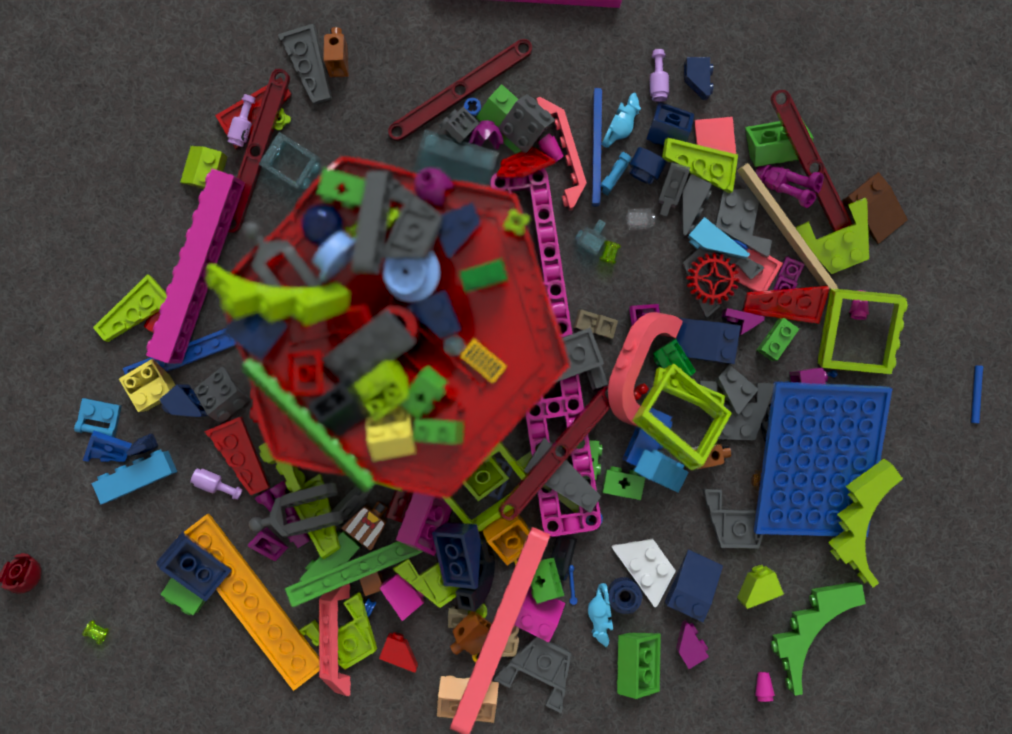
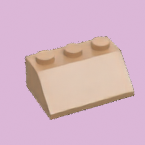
(450, 695)

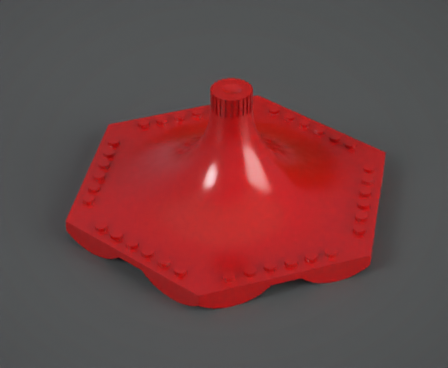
(505, 318)

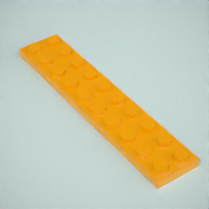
(258, 608)

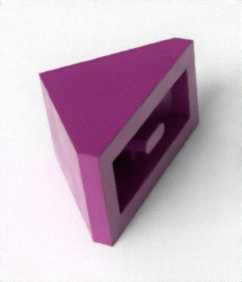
(640, 310)
(268, 544)

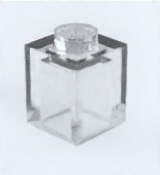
(639, 219)

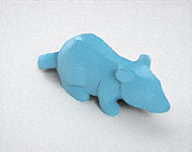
(623, 122)
(599, 612)

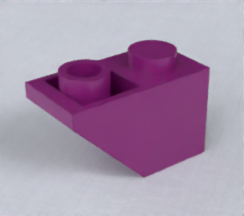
(689, 646)

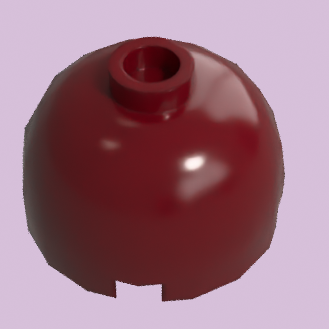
(21, 574)

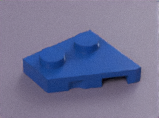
(106, 448)

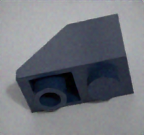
(697, 75)

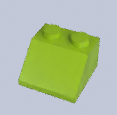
(199, 164)
(485, 478)
(759, 587)

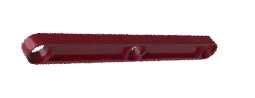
(472, 82)
(260, 137)
(807, 155)
(550, 461)

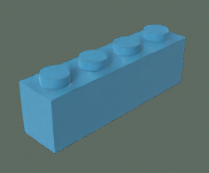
(662, 469)
(134, 477)

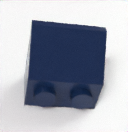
(669, 123)
(255, 333)
(182, 401)

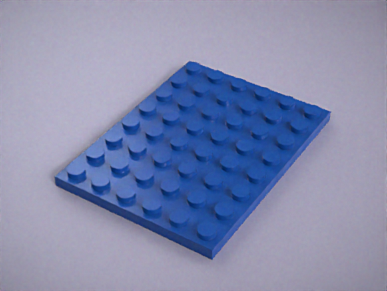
(813, 449)

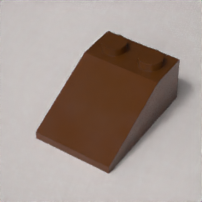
(882, 205)

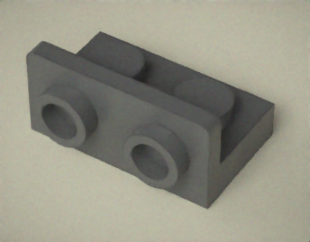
(458, 124)

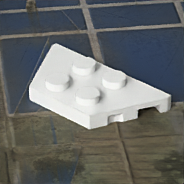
(647, 567)

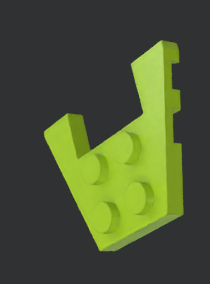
(843, 246)
(427, 583)
(354, 637)

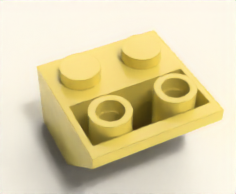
(147, 385)
(391, 435)

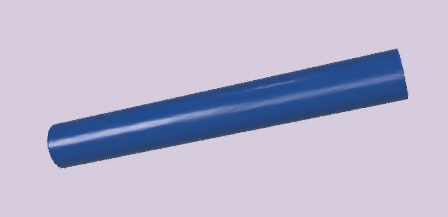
(977, 389)

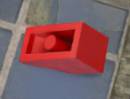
(398, 652)

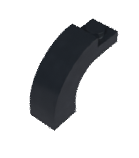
(473, 598)

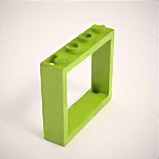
(831, 324)
(668, 439)
(491, 513)

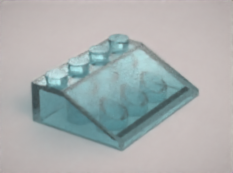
(457, 160)

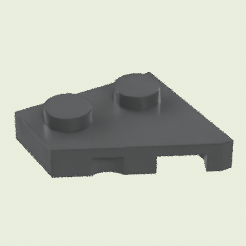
(736, 389)

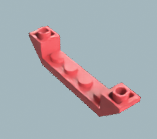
(571, 194)
(328, 640)

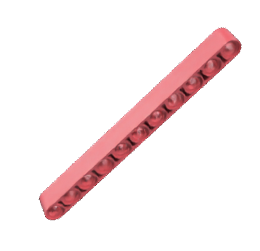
(500, 631)

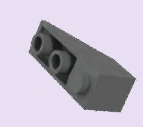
(691, 199)

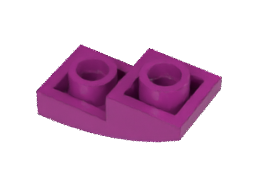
(788, 274)

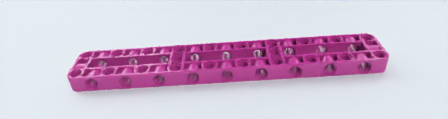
(570, 386)

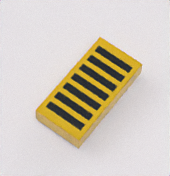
(483, 361)

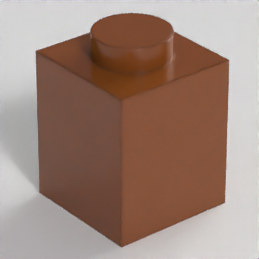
(372, 583)

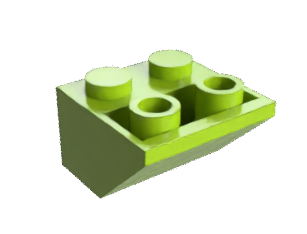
(383, 388)

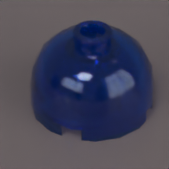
(321, 223)

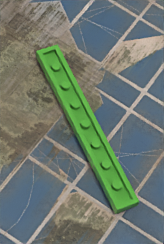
(302, 419)
(349, 572)

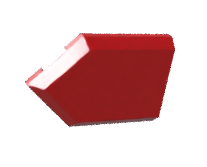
(524, 164)

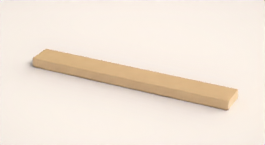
(786, 227)

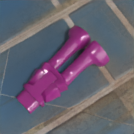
(778, 178)
(267, 500)

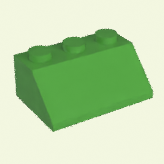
(496, 109)
(770, 144)
(638, 664)

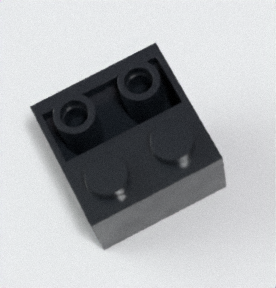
(339, 408)

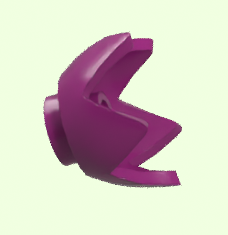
(485, 131)
(434, 188)

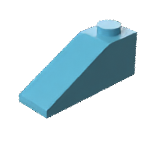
(712, 239)

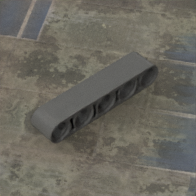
(372, 222)

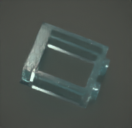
(274, 152)

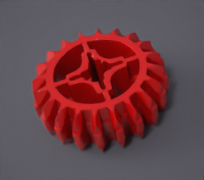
(713, 269)

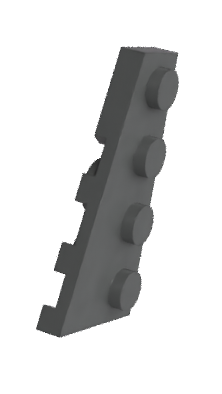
(306, 54)
(567, 480)

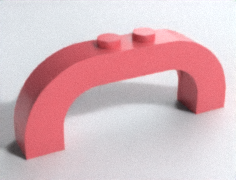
(631, 360)

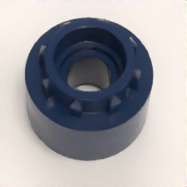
(646, 166)
(627, 605)

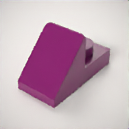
(747, 320)

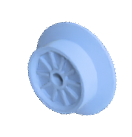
(334, 256)
(411, 278)

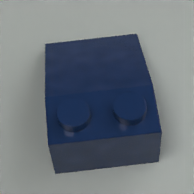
(709, 340)
(458, 554)
(193, 566)
(694, 586)

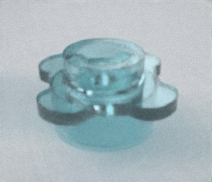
(454, 345)

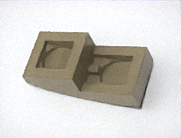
(599, 324)

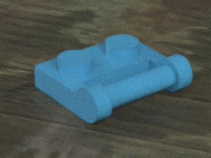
(617, 170)
(100, 412)

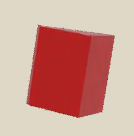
(305, 373)

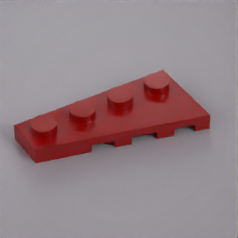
(226, 116)
(791, 304)
(238, 450)

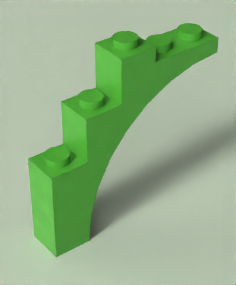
(807, 623)

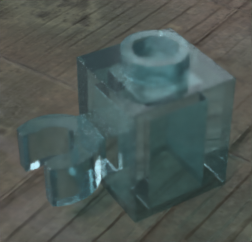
(591, 240)

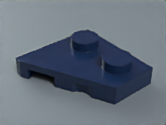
(457, 227)
(437, 314)

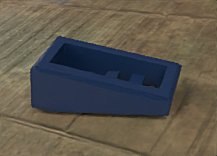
(142, 445)

